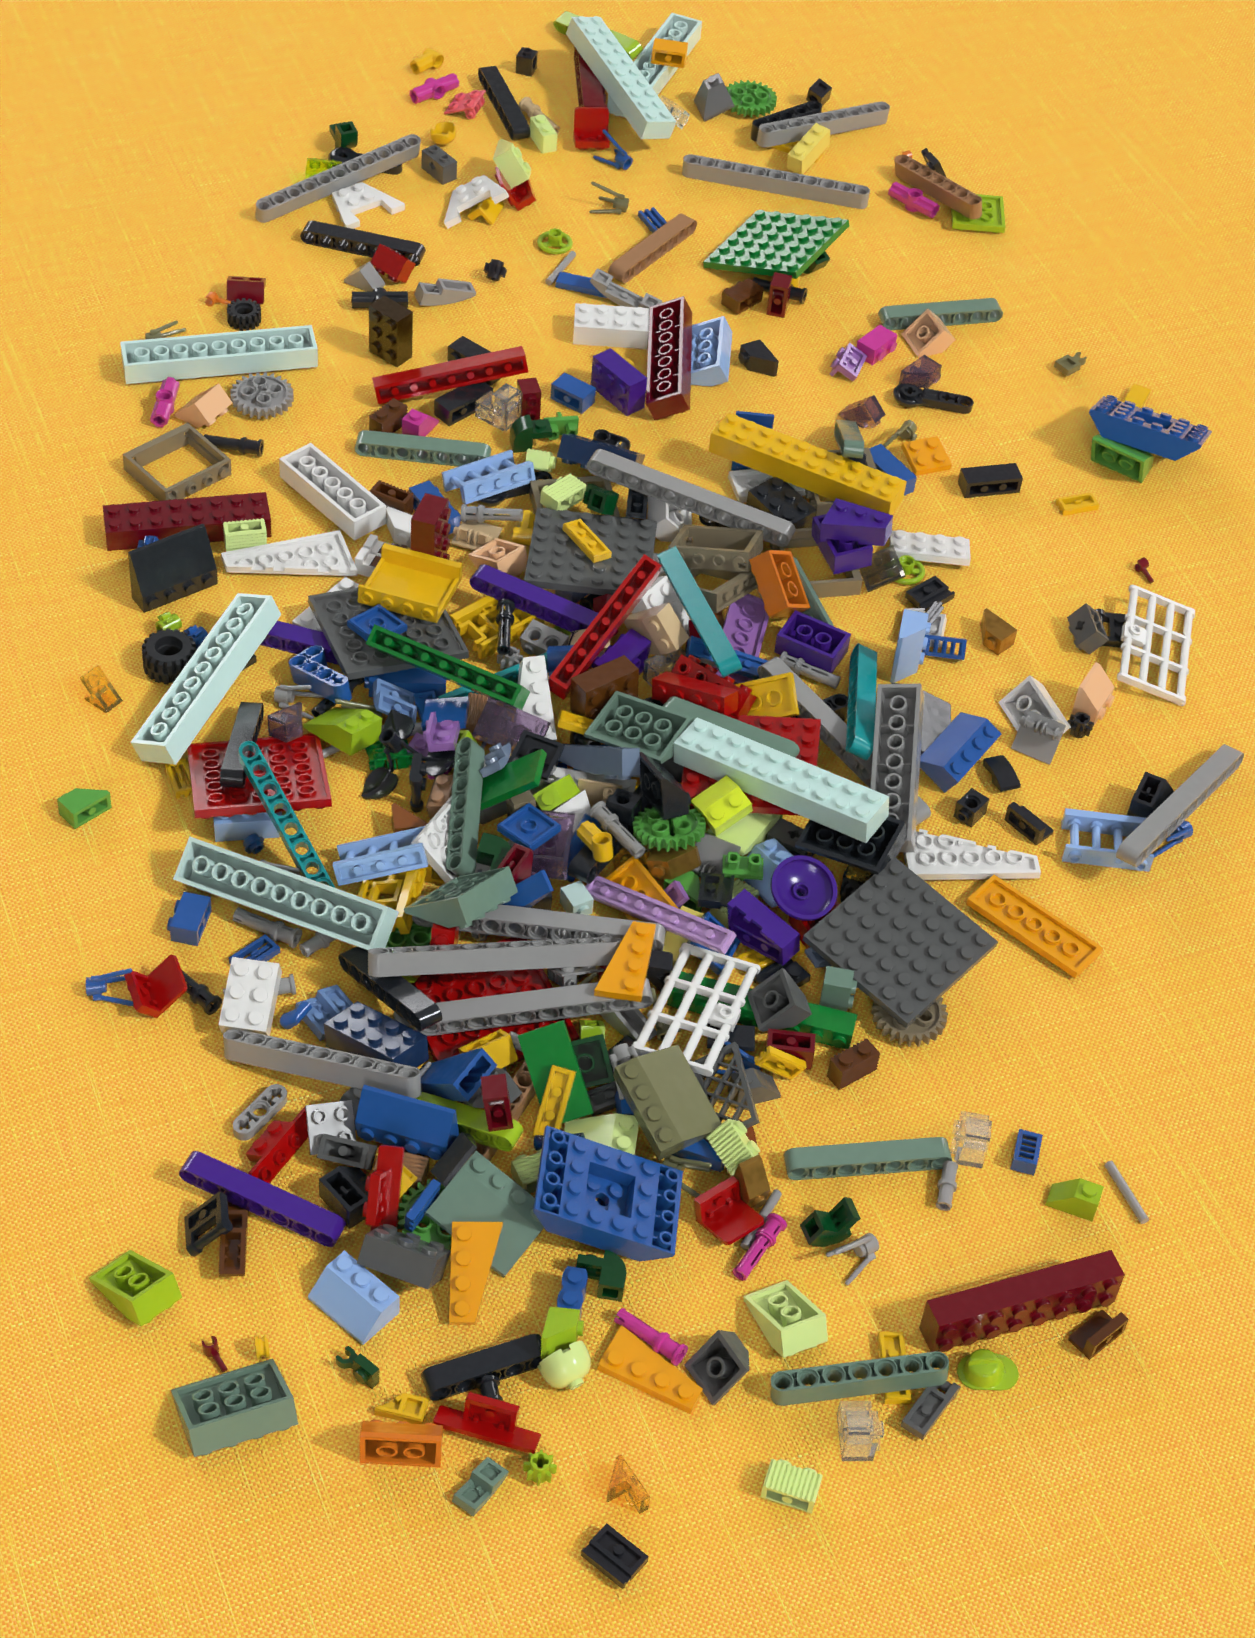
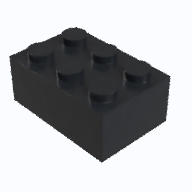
(782, 501)

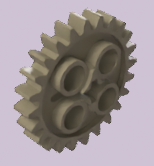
(926, 1026)

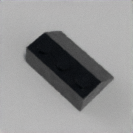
(662, 789)

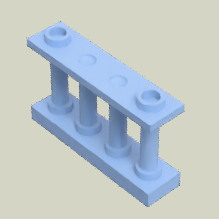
(488, 476)
(1099, 824)
(379, 857)

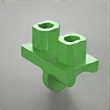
(563, 425)
(742, 866)

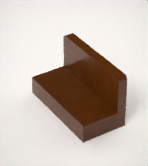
(1098, 1333)

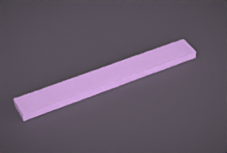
(655, 911)

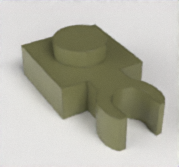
(1069, 365)

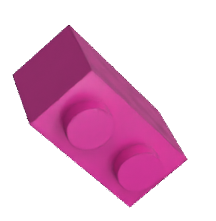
(877, 344)

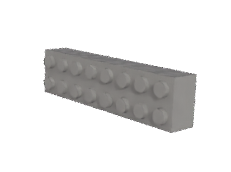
(899, 752)

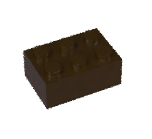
(390, 331)

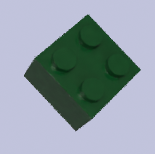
(593, 1060)

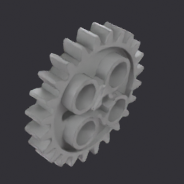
(262, 395)

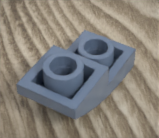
(496, 759)

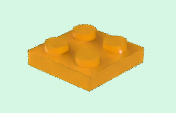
(926, 456)

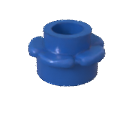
(253, 843)

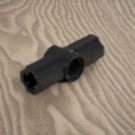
(364, 299)

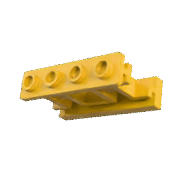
(484, 611)
(407, 889)

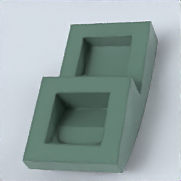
(480, 1487)

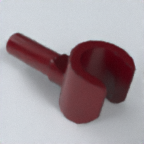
(1142, 567)
(213, 1351)

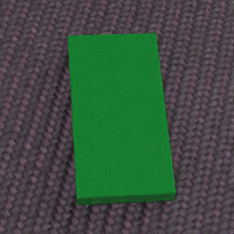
(513, 779)
(550, 1047)

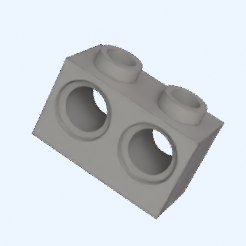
(546, 637)

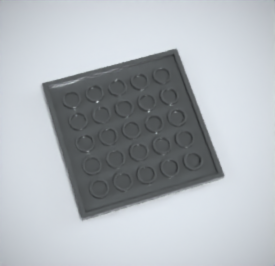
(561, 565)
(361, 660)
(900, 941)

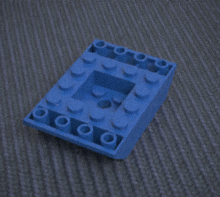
(1146, 429)
(637, 1196)

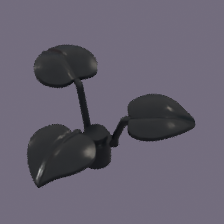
(395, 730)

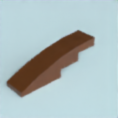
(234, 1244)

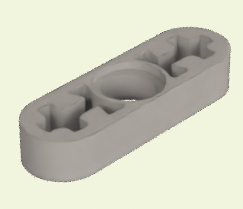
(258, 1122)

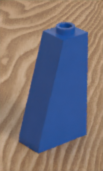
(412, 679)
(458, 1075)

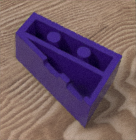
(856, 523)
(762, 928)

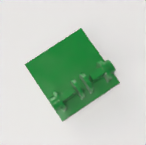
(377, 756)

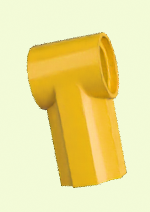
(429, 59)
(523, 531)
(597, 841)

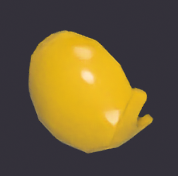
(443, 133)

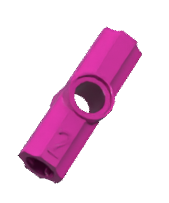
(434, 88)
(913, 200)
(164, 402)

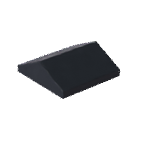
(531, 742)
(742, 1035)
(454, 1158)

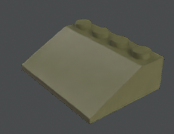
(666, 1100)

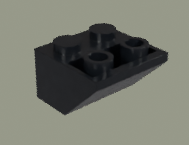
(1149, 795)
(345, 1193)

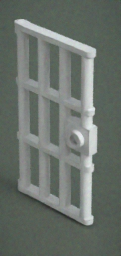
(1141, 637)
(714, 1013)

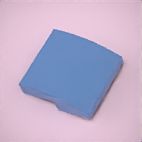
(389, 696)
(325, 1006)

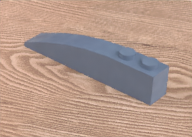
(609, 761)

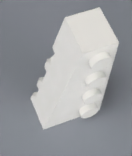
(535, 679)

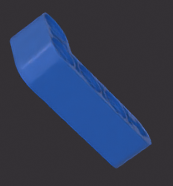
(312, 669)

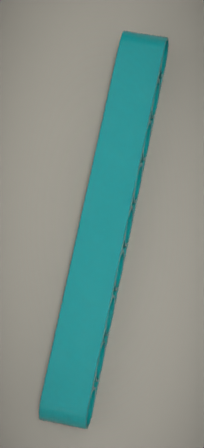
(699, 612)
(861, 702)
(285, 821)

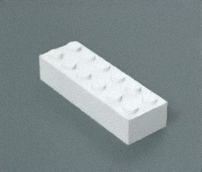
(332, 491)

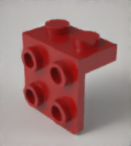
(588, 128)
(519, 196)
(159, 989)
(725, 1213)

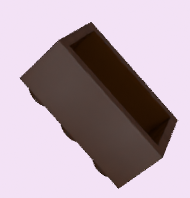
(596, 686)

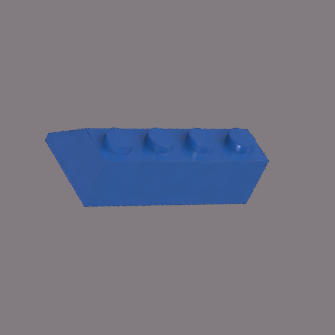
(958, 749)
(405, 1122)

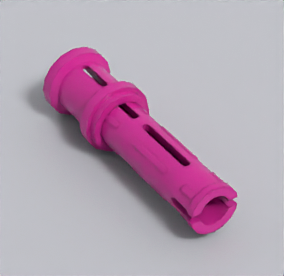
(764, 1239)
(659, 1341)

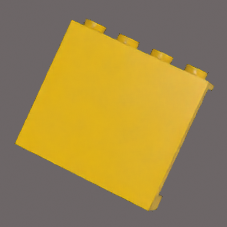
(411, 583)

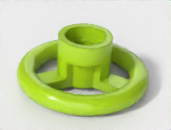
(554, 239)
(907, 563)

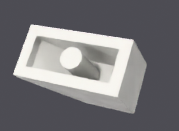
(399, 526)

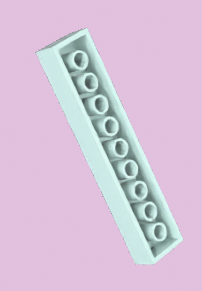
(674, 28)
(621, 78)
(219, 354)
(206, 679)
(782, 779)
(285, 895)

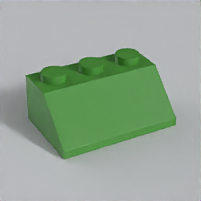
(1121, 458)

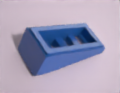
(962, 647)
(1023, 1164)

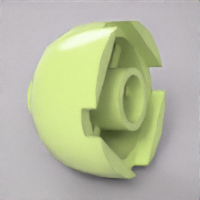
(567, 1366)

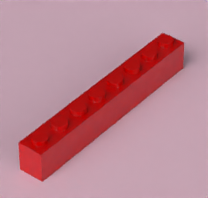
(450, 374)
(604, 625)

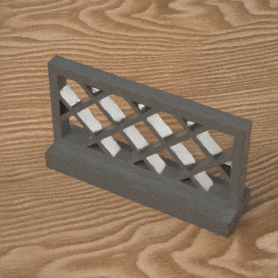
(742, 1079)

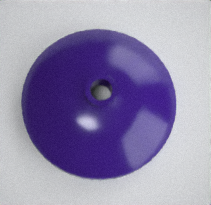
(811, 880)

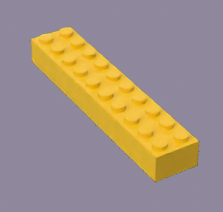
(805, 465)

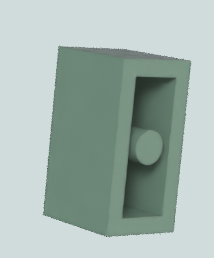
(837, 988)

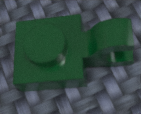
(363, 1369)

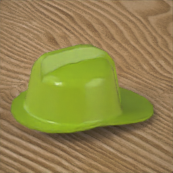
(987, 1371)

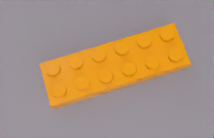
(1034, 926)

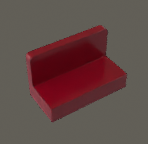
(246, 287)

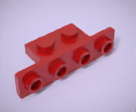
(277, 1146)
(384, 1188)
(488, 1421)

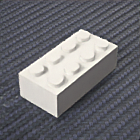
(611, 326)

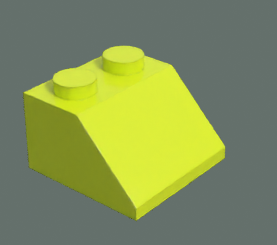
(722, 805)

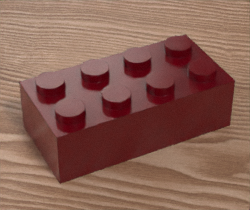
(431, 526)

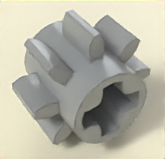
(510, 659)

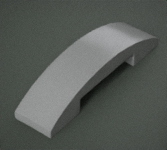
(603, 283)

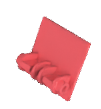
(467, 102)

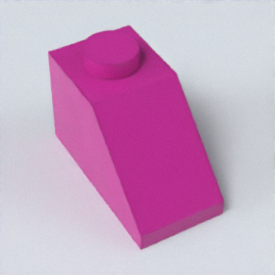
(418, 423)

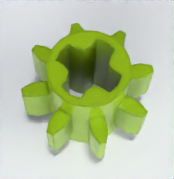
(168, 621)
(543, 1474)

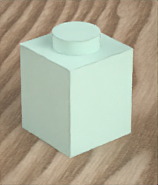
(576, 899)

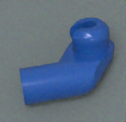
(292, 1018)

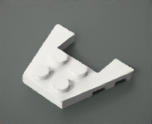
(469, 195)
(361, 198)

